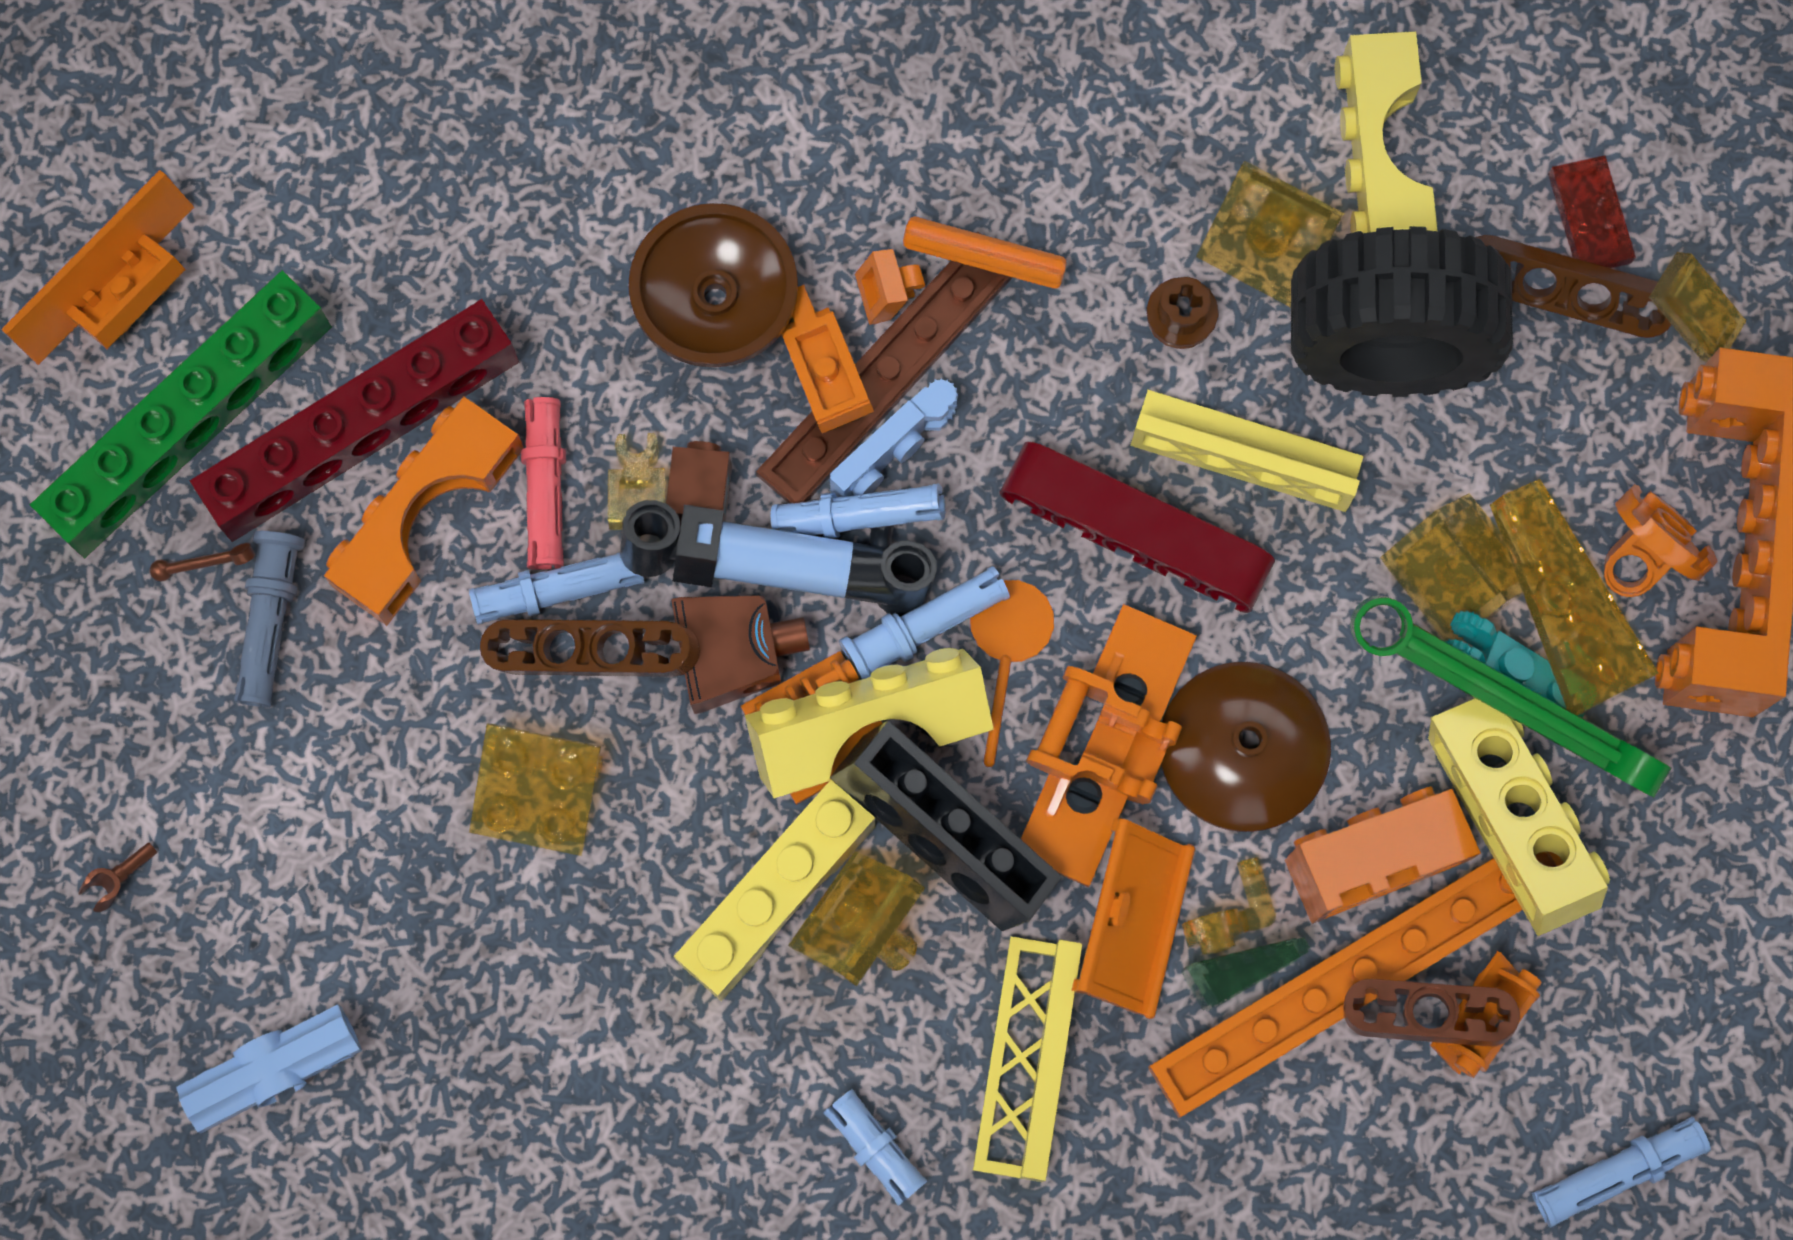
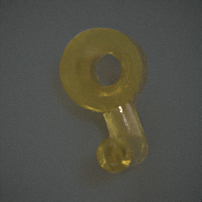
(1217, 930)

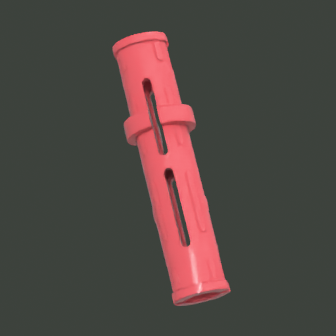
(543, 471)

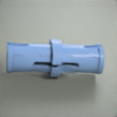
(875, 1147)

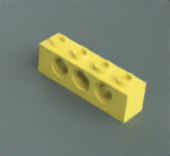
(1545, 893)

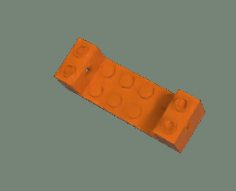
(1747, 666)

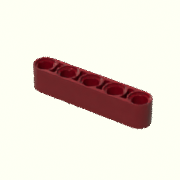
(1138, 524)

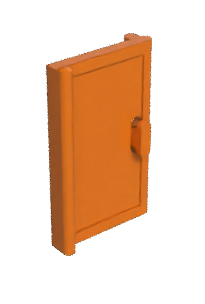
(1135, 919)

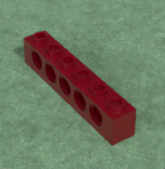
(355, 421)

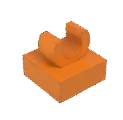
(885, 285)

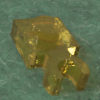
(635, 481)

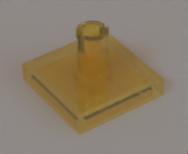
(860, 920)

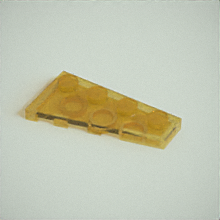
(1573, 611)

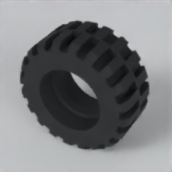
(1401, 312)

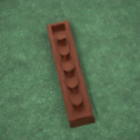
(887, 373)

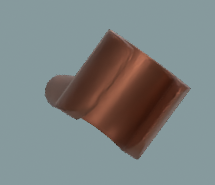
(113, 878)

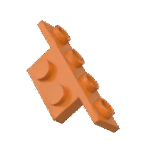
(109, 277)

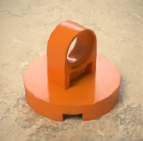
(1657, 537)

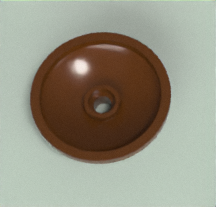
(706, 251)
(1239, 785)

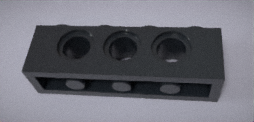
(946, 827)

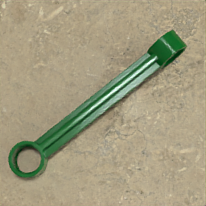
(1515, 700)

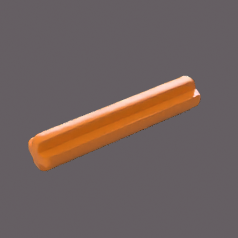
(984, 252)

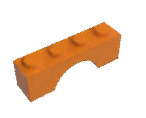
(464, 453)

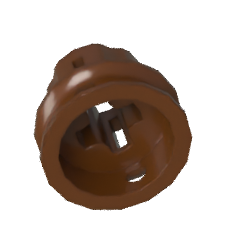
(1164, 315)

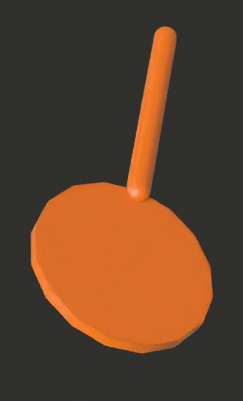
(1011, 633)

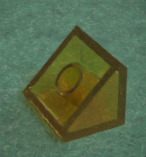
(1266, 231)
(1454, 565)

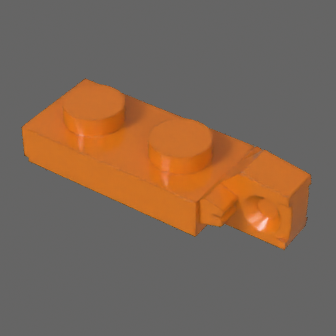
(825, 365)

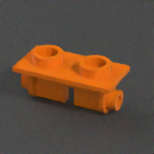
(1498, 975)

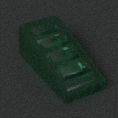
(1228, 975)

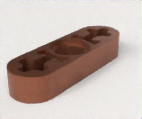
(1475, 1028)

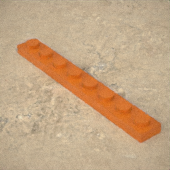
(1318, 995)

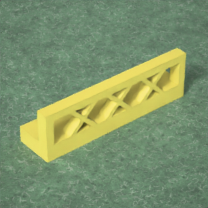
(1247, 451)
(1050, 1060)

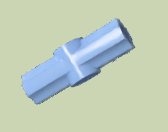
(268, 1068)

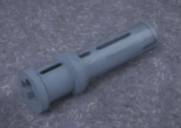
(270, 592)

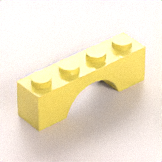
(1379, 79)
(802, 736)
(774, 889)

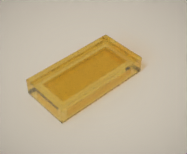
(1697, 306)

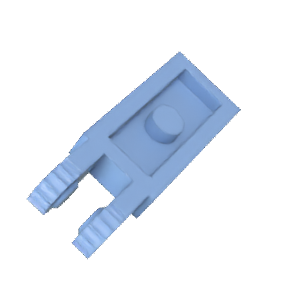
(895, 439)

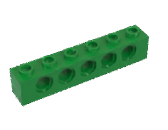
(182, 414)

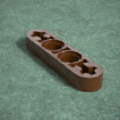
(1573, 275)
(589, 644)

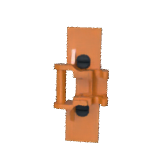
(1125, 748)

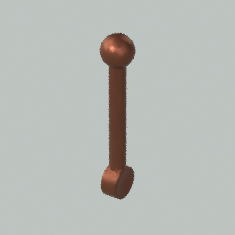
(162, 570)

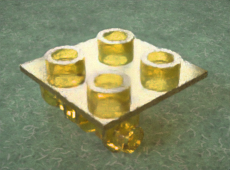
(535, 789)

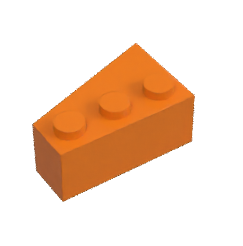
(1380, 853)

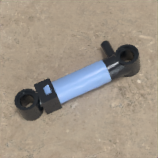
(719, 549)

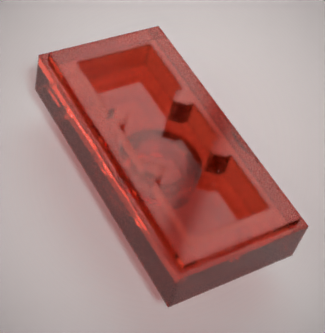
(1592, 212)

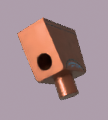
(735, 647)

